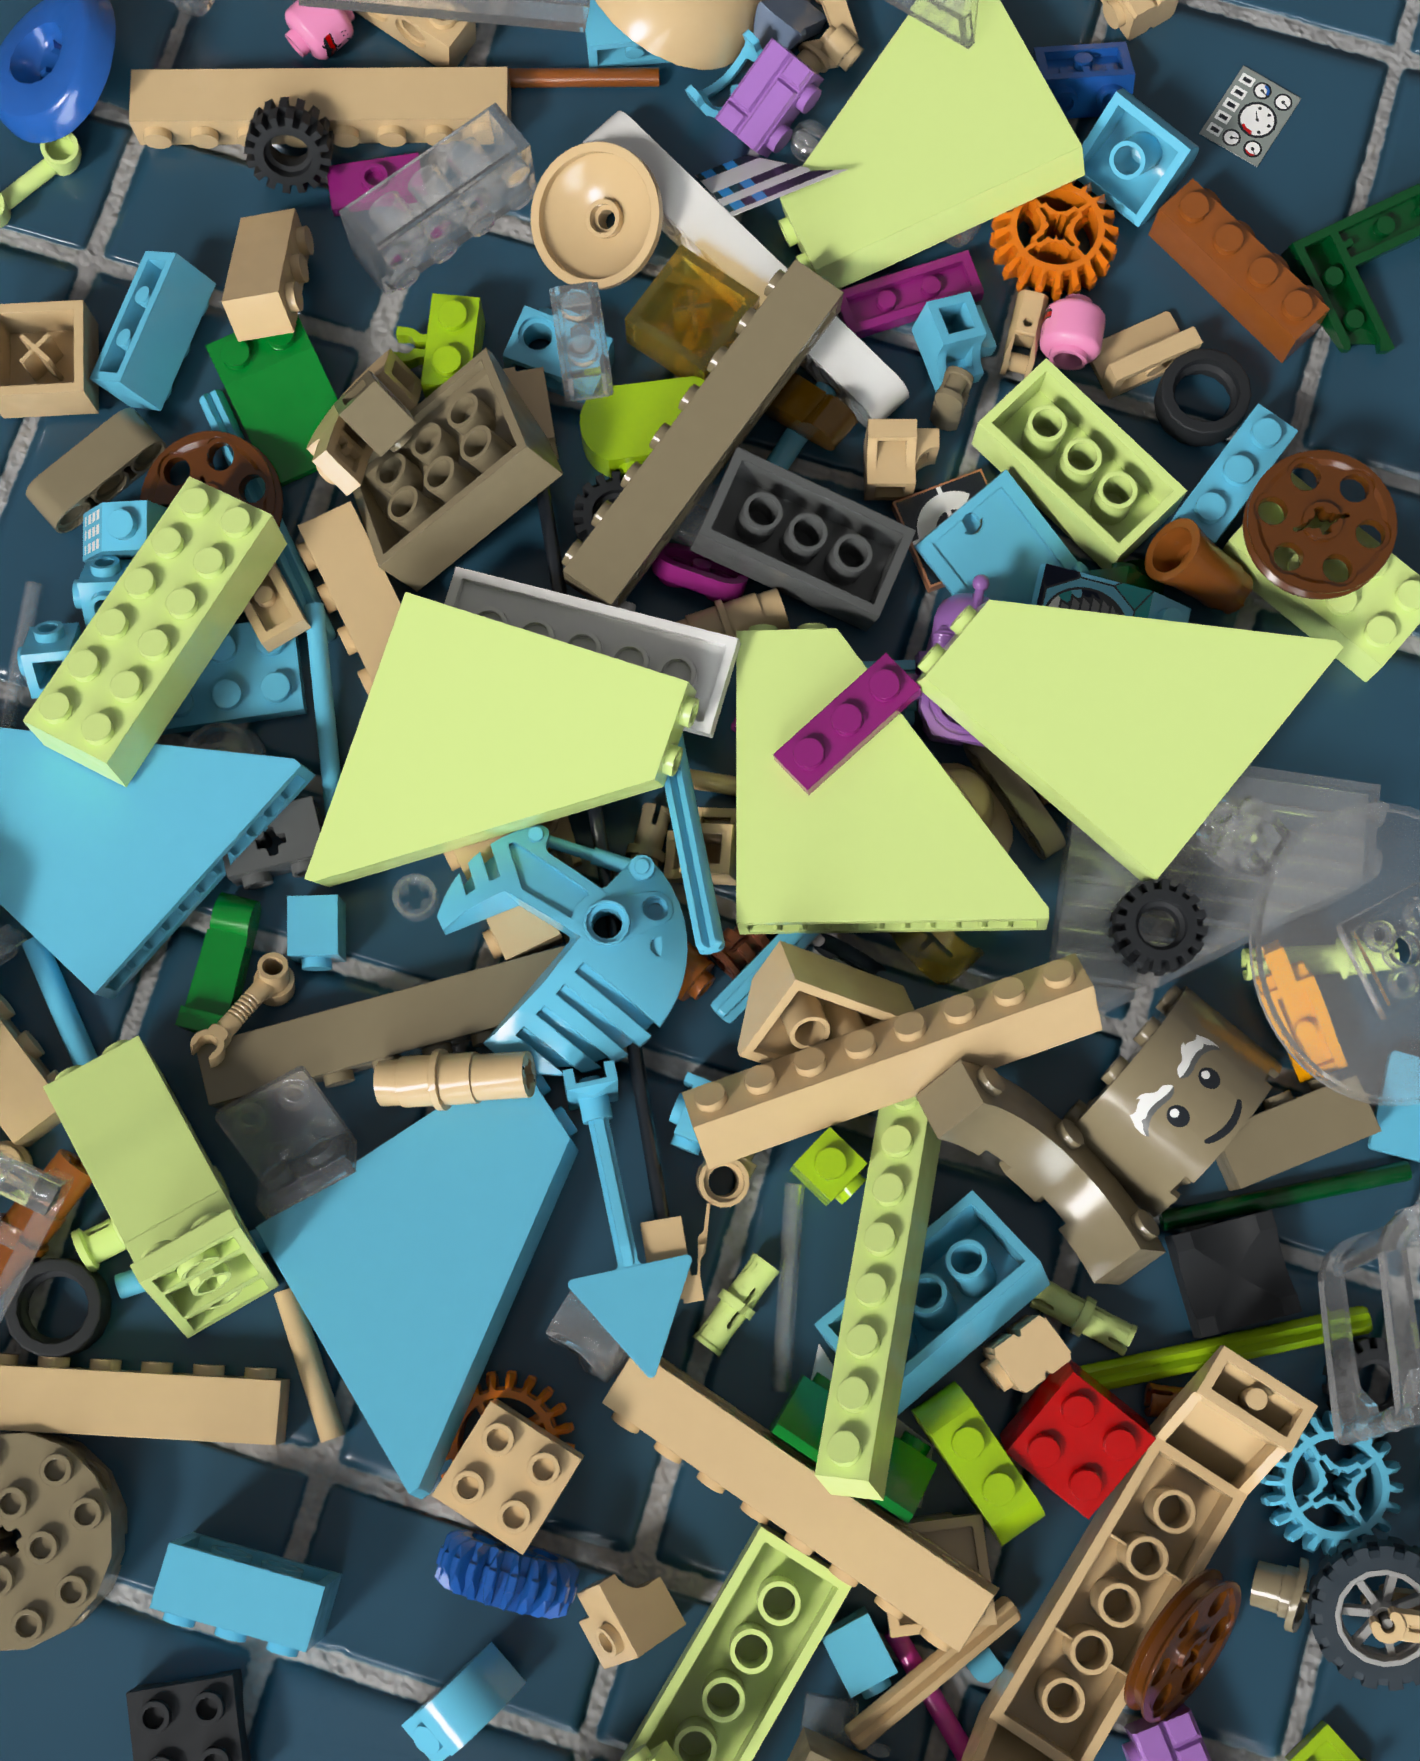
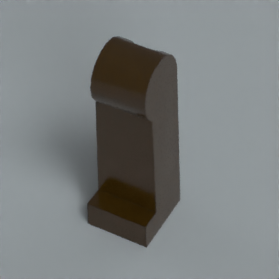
(812, 413)

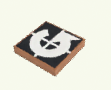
(929, 509)

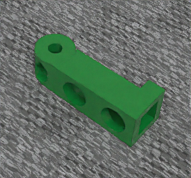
(222, 962)

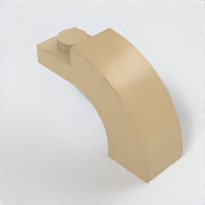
(337, 449)

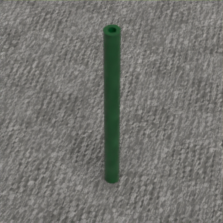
(1285, 1195)

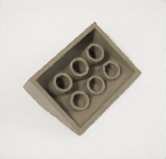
(458, 475)

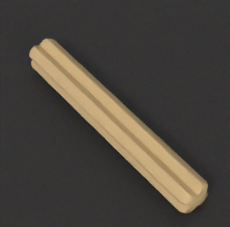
(926, 1679)

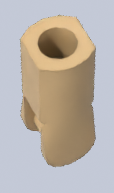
(1024, 332)

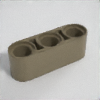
(95, 469)

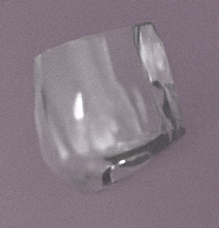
(584, 1336)

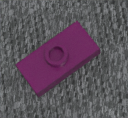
(354, 179)

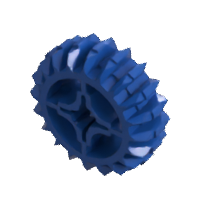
(501, 1577)

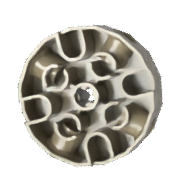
(69, 1540)

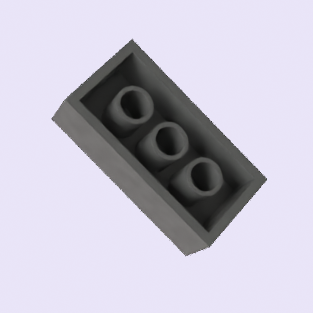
(803, 540)

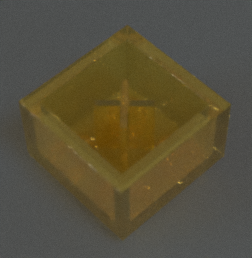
(688, 314)

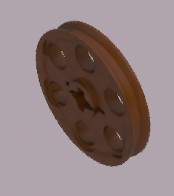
(199, 452)
(1329, 505)
(1182, 1645)

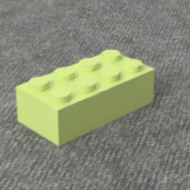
(1078, 465)
(1365, 622)

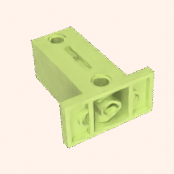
(159, 1187)

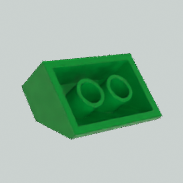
(801, 1426)

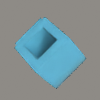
(464, 1704)

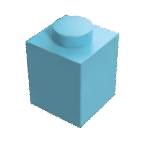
(316, 931)
(859, 1654)

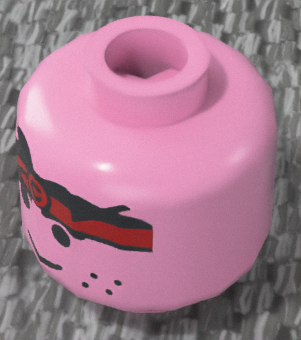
(318, 30)
(1072, 332)

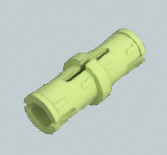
(736, 1304)
(1085, 1317)

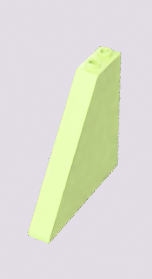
(930, 149)
(1121, 715)
(488, 736)
(878, 840)

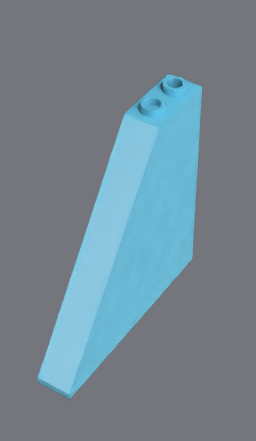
(117, 867)
(422, 1262)

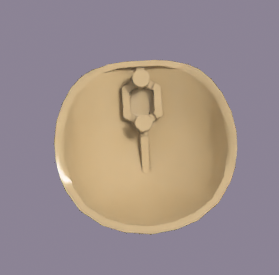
(685, 31)

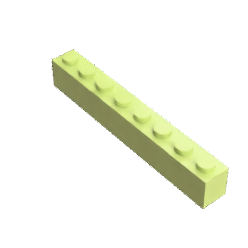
(879, 1305)

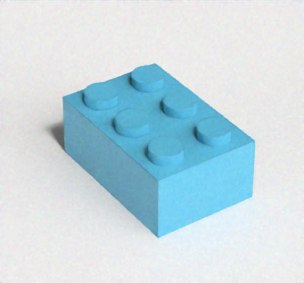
(245, 1593)

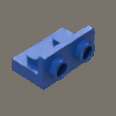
(1085, 75)

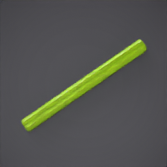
(1193, 1355)

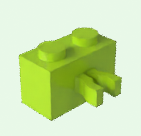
(451, 340)

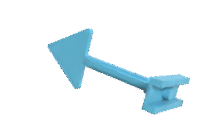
(636, 1298)

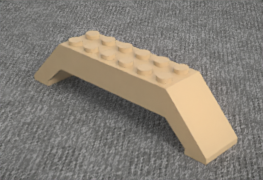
(1136, 1554)

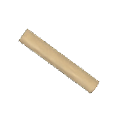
(310, 1367)

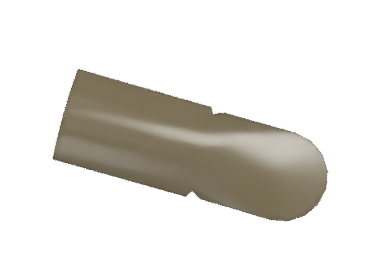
(951, 398)

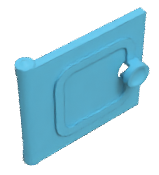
(1005, 549)

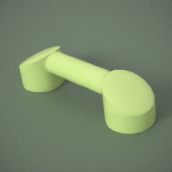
(60, 158)

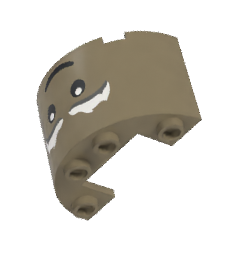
(1174, 1099)

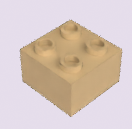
(48, 359)
(508, 1475)

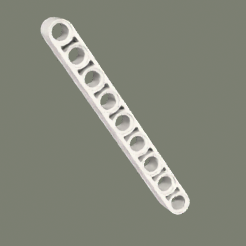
(709, 231)

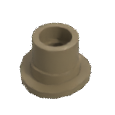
(1282, 1591)

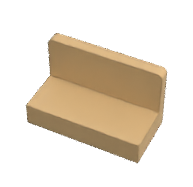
(1141, 353)

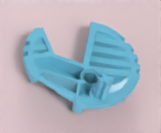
(596, 989)

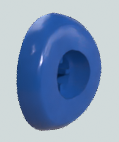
(55, 67)

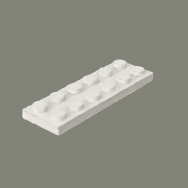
(637, 638)

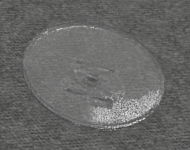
(1328, 951)

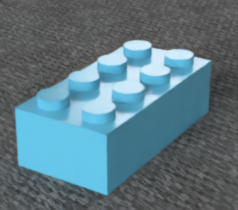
(968, 1287)

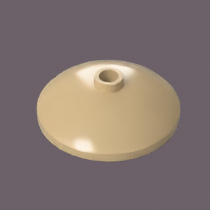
(573, 209)

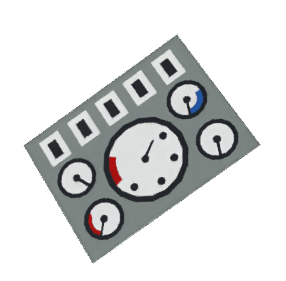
(1250, 116)

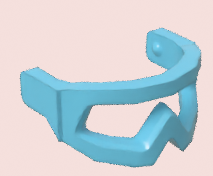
(700, 98)

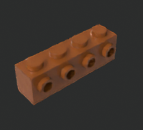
(1238, 270)

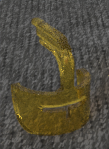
(933, 960)

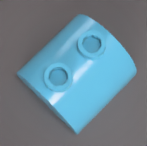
(1135, 158)

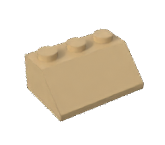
(810, 999)

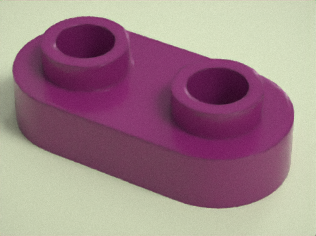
(681, 568)

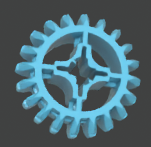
(1311, 1494)

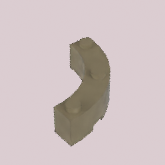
(1049, 1163)

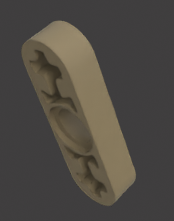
(1018, 801)

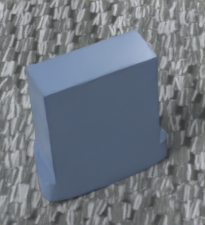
(787, 22)

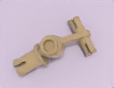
(838, 43)

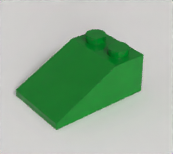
(277, 395)

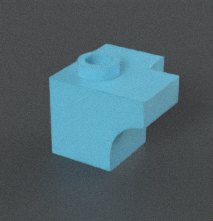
(953, 334)

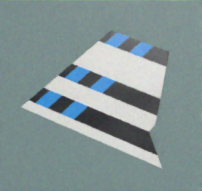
(756, 180)

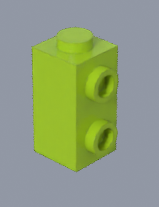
(830, 1168)

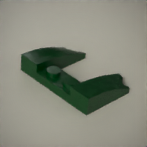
(1330, 260)

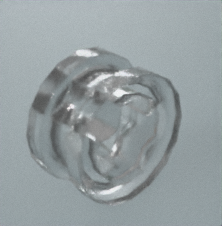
(428, 905)

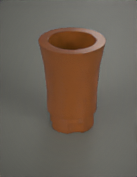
(1196, 566)

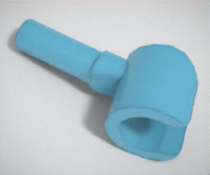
(985, 1666)

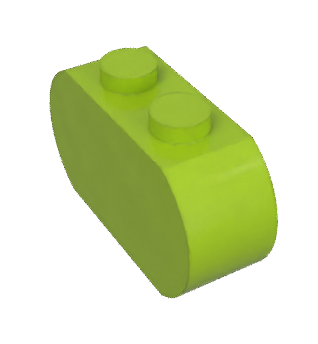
(621, 426)
(978, 1463)

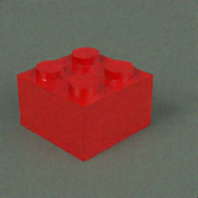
(1077, 1438)

